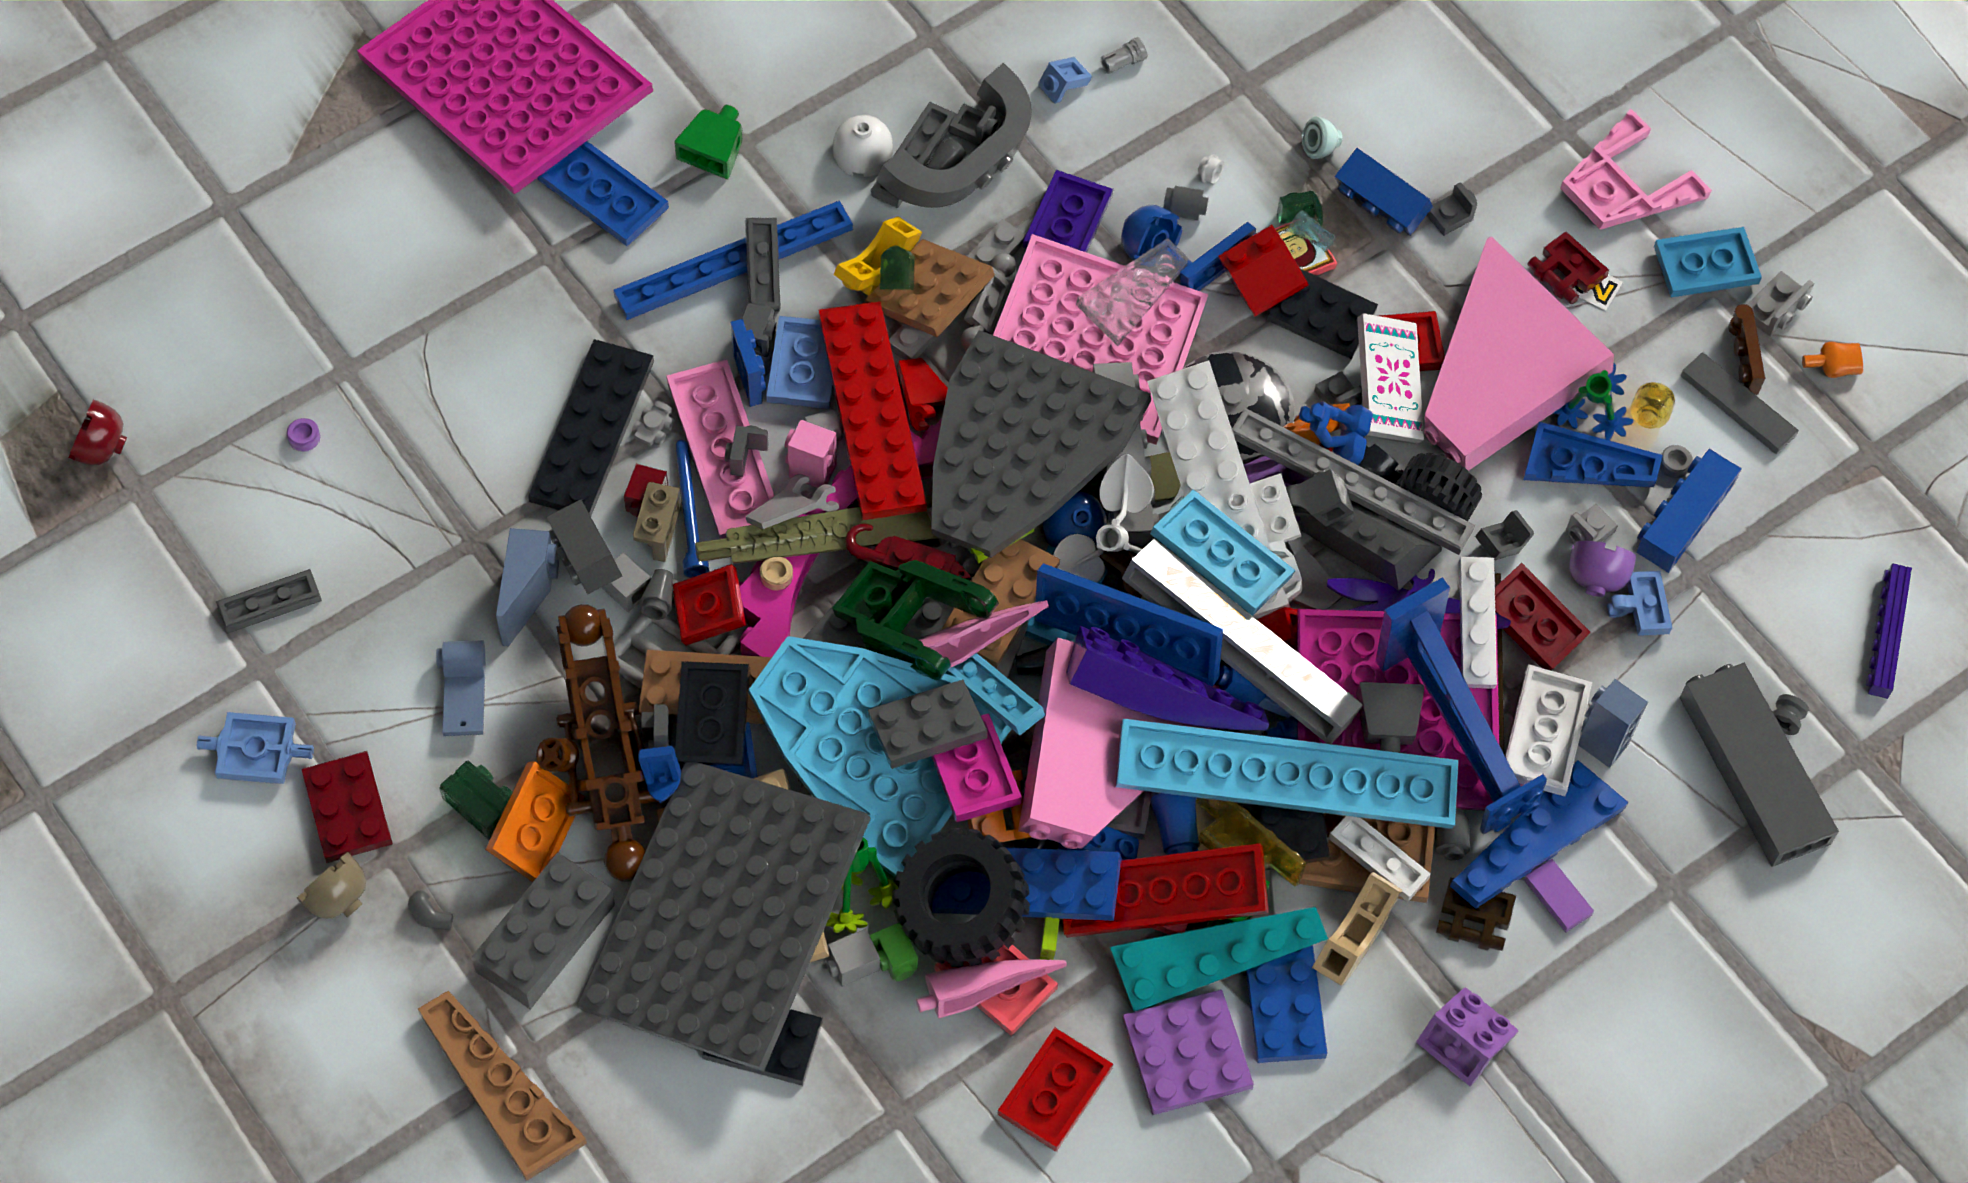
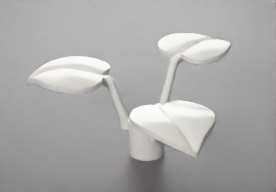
(1123, 490)

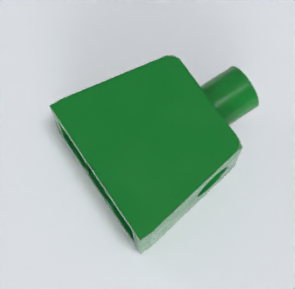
(711, 141)

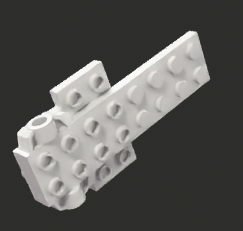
(1212, 466)

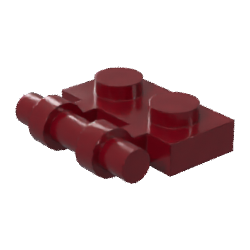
(1572, 260)

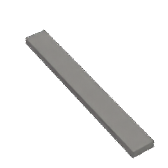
(1360, 483)

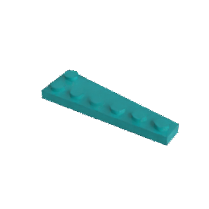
(1192, 959)

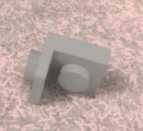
(1591, 525)

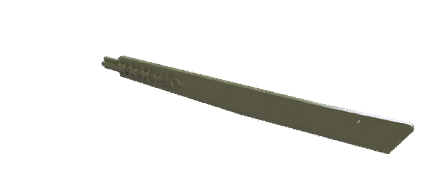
(828, 530)

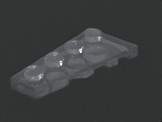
(1129, 293)

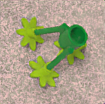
(882, 894)

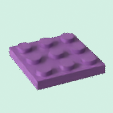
(1187, 1052)

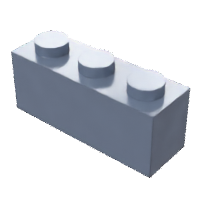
(1611, 722)

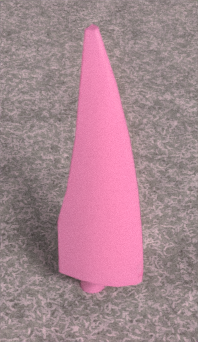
(973, 635)
(969, 985)

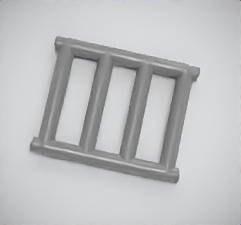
(634, 638)

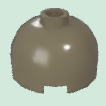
(336, 890)

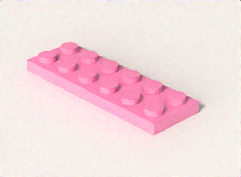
(709, 413)

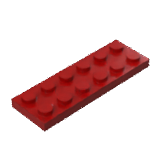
(1184, 890)

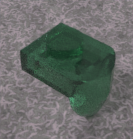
(1294, 202)
(897, 269)

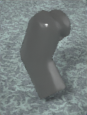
(425, 914)

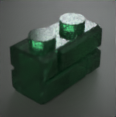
(476, 797)

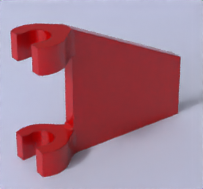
(922, 390)

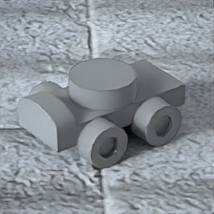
(653, 422)

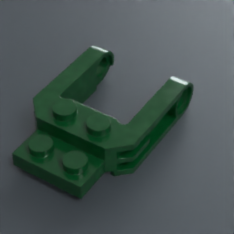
(887, 599)

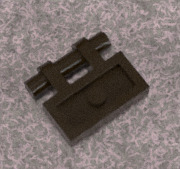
(1493, 914)

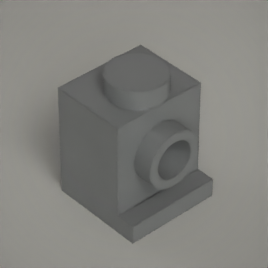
(761, 322)

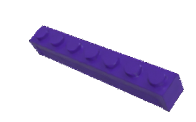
(1888, 630)

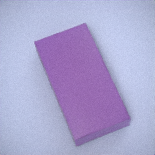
(1558, 895)

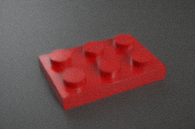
(1055, 1089)

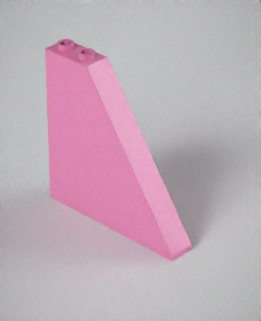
(1508, 361)
(1075, 758)

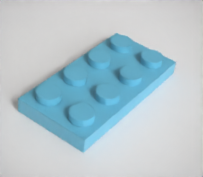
(1222, 552)

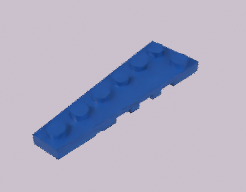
(1540, 835)

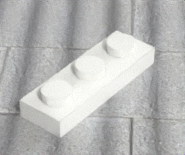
(1379, 855)

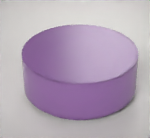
(303, 434)

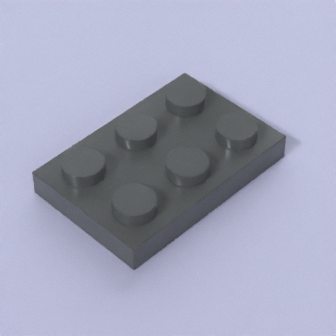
(927, 724)

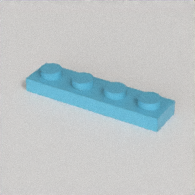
(998, 693)

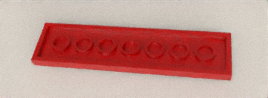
(872, 411)

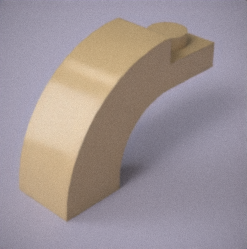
(1358, 930)

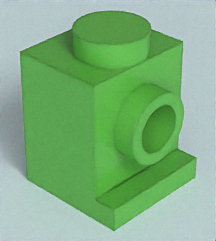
(895, 952)

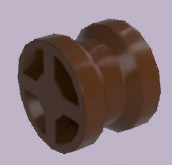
(549, 758)

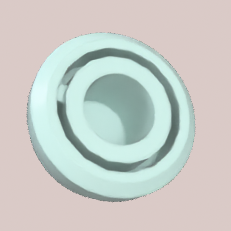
(1320, 138)

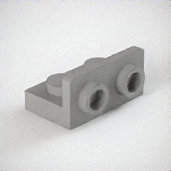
(1778, 301)

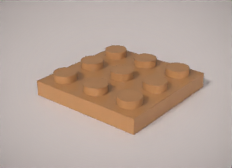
(942, 288)

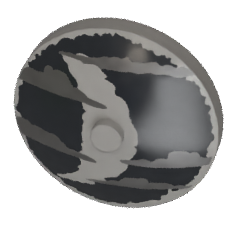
(1253, 385)

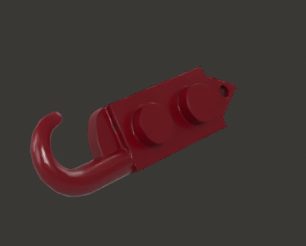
(896, 551)

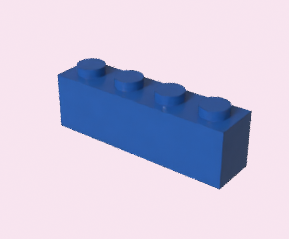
(1688, 510)

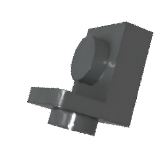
(1453, 210)
(1338, 390)

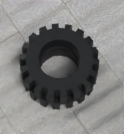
(1442, 484)

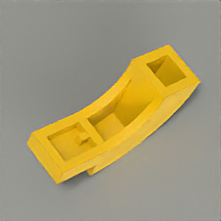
(864, 270)

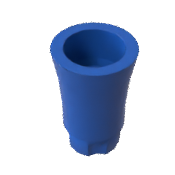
(1176, 822)

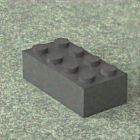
(543, 930)

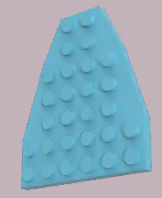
(817, 713)

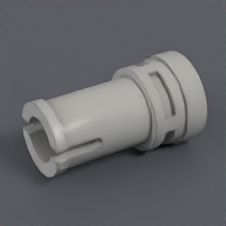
(1130, 53)

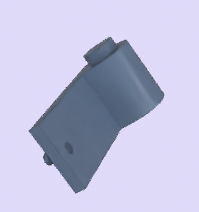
(463, 686)

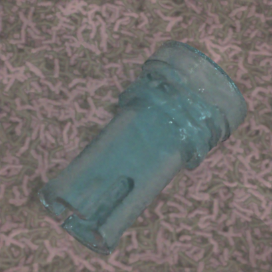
(1309, 229)

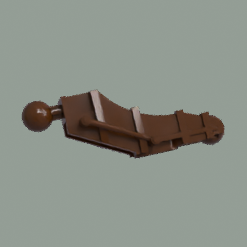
(584, 627)

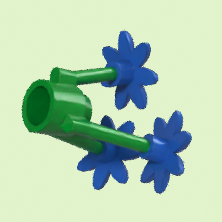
(1598, 390)

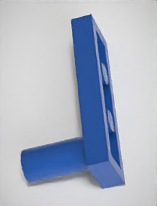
(1208, 266)

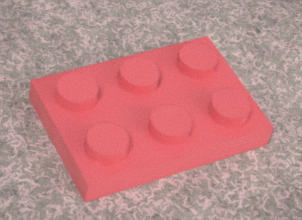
(1016, 1004)

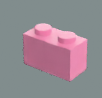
(811, 453)

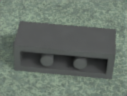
(582, 548)

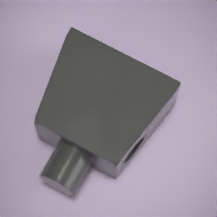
(1389, 713)

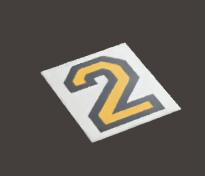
(1602, 293)

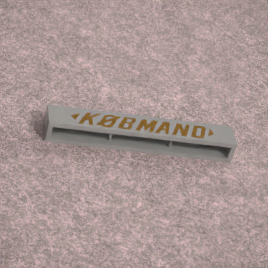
(1246, 642)

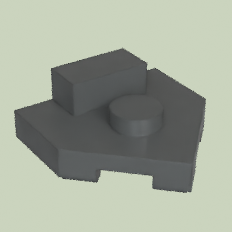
(656, 727)

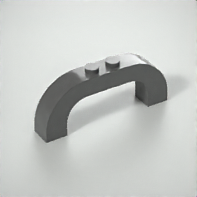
(940, 188)

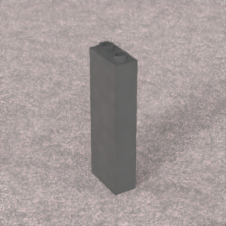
(1758, 763)

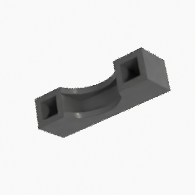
(1321, 497)

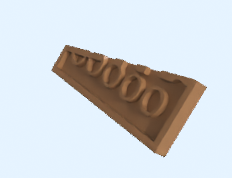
(515, 1107)

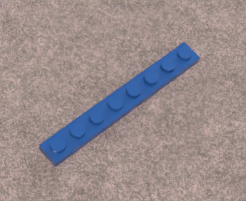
(728, 262)

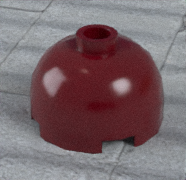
(98, 435)

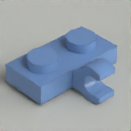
(1646, 602)

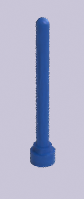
(690, 563)

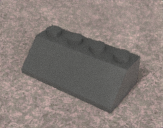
(1375, 544)

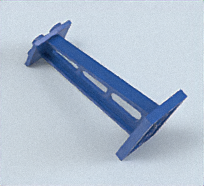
(1413, 632)

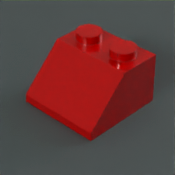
(1263, 270)

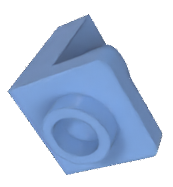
(1063, 76)

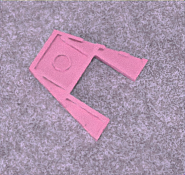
(1610, 194)

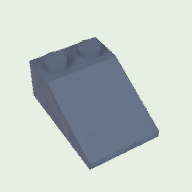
(525, 579)

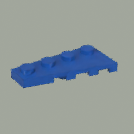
(1586, 459)

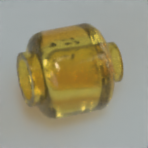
(1652, 405)

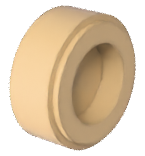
(776, 573)

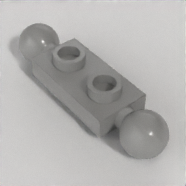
(989, 302)

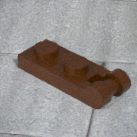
(1747, 348)

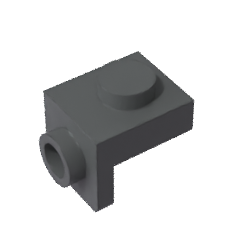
(974, 124)
(744, 439)
(1505, 537)

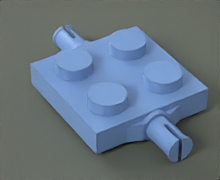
(255, 747)

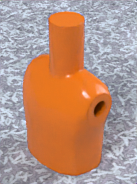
(1837, 359)

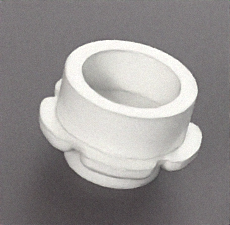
(1210, 168)

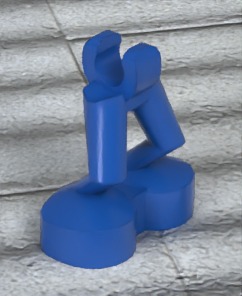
(1353, 423)

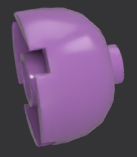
(1600, 568)

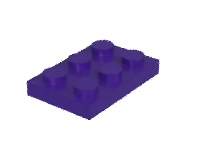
(1070, 211)

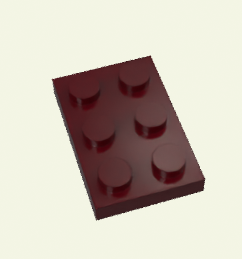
(1537, 618)
(346, 806)

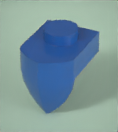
(660, 771)

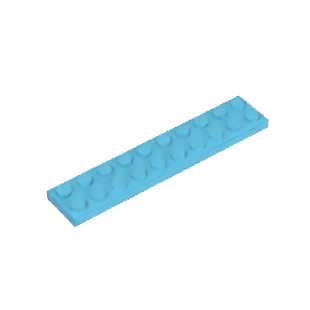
(1287, 773)

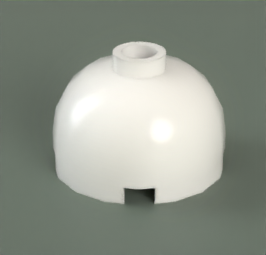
(862, 145)

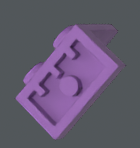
(1466, 1035)

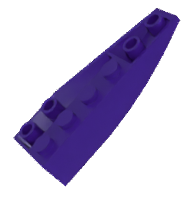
(1152, 687)

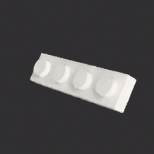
(1478, 622)

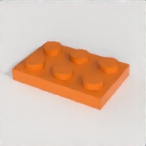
(533, 822)

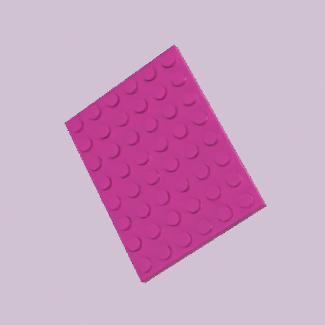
(506, 80)

